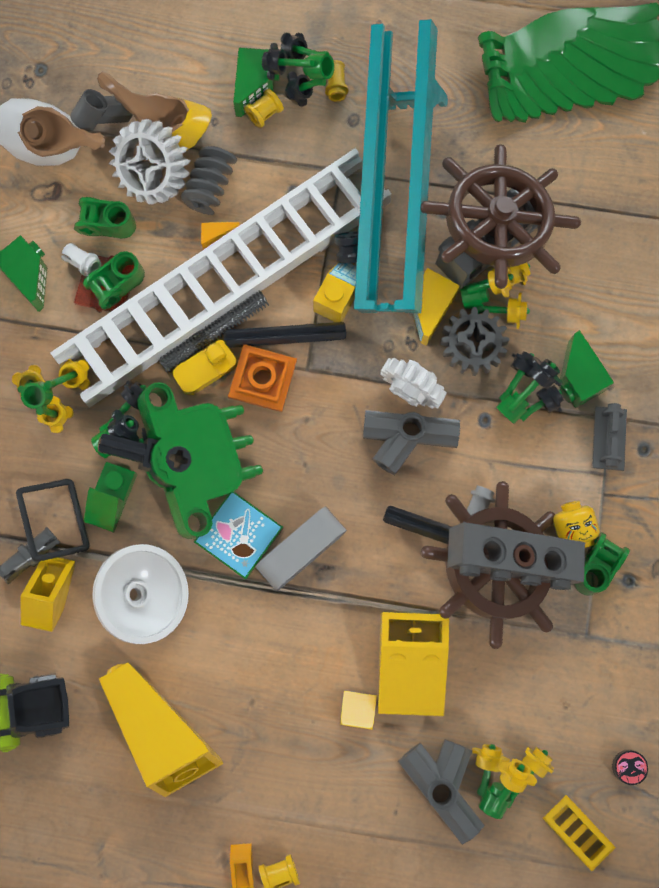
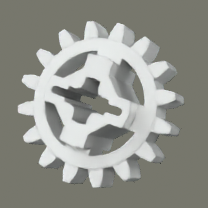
(413, 383)

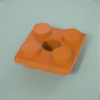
(268, 395)

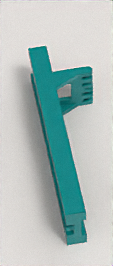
(379, 102)

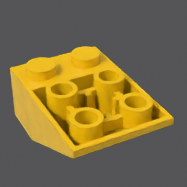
(413, 664)

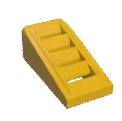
(600, 854)

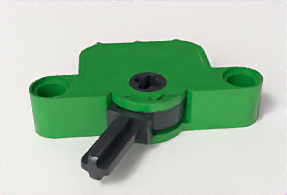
(201, 446)

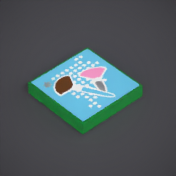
(239, 535)

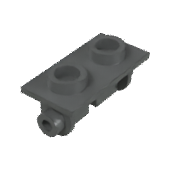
(609, 437)

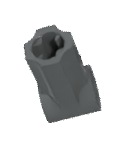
(98, 109)

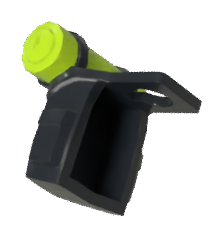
(31, 708)

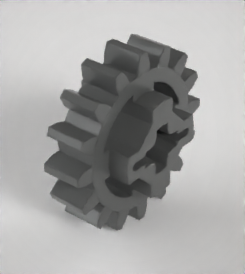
(486, 341)

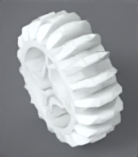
(156, 146)

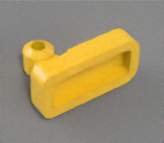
(205, 368)

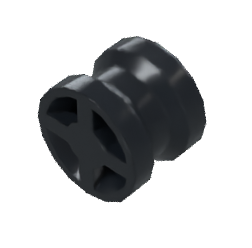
(347, 246)

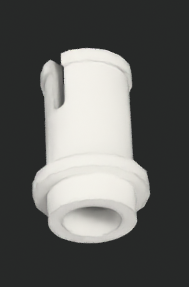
(80, 259)

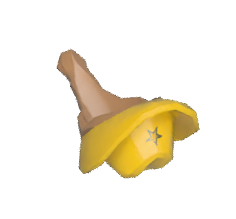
(185, 116)

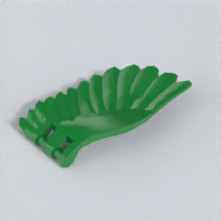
(572, 60)

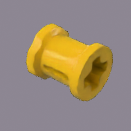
(264, 108)
(279, 874)

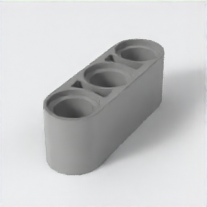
(300, 548)

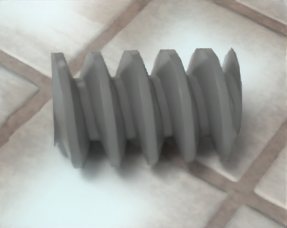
(206, 177)

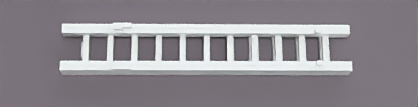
(210, 258)

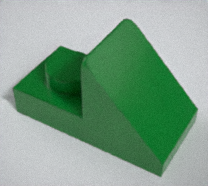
(109, 497)

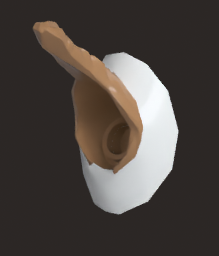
(42, 133)

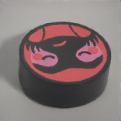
(630, 767)

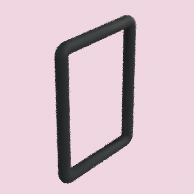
(19, 494)

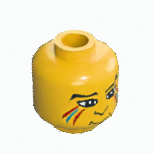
(577, 523)

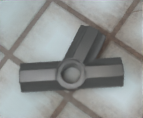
(398, 444)
(449, 771)

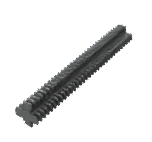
(212, 331)

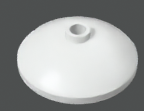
(159, 588)

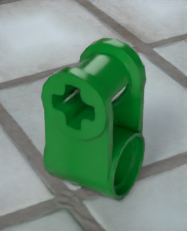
(98, 218)
(113, 280)
(604, 561)

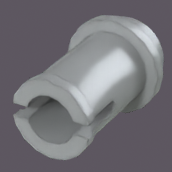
(480, 500)

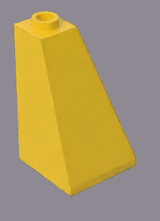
(160, 740)

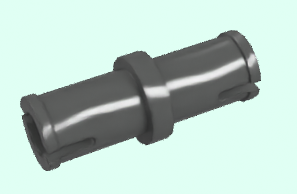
(22, 559)

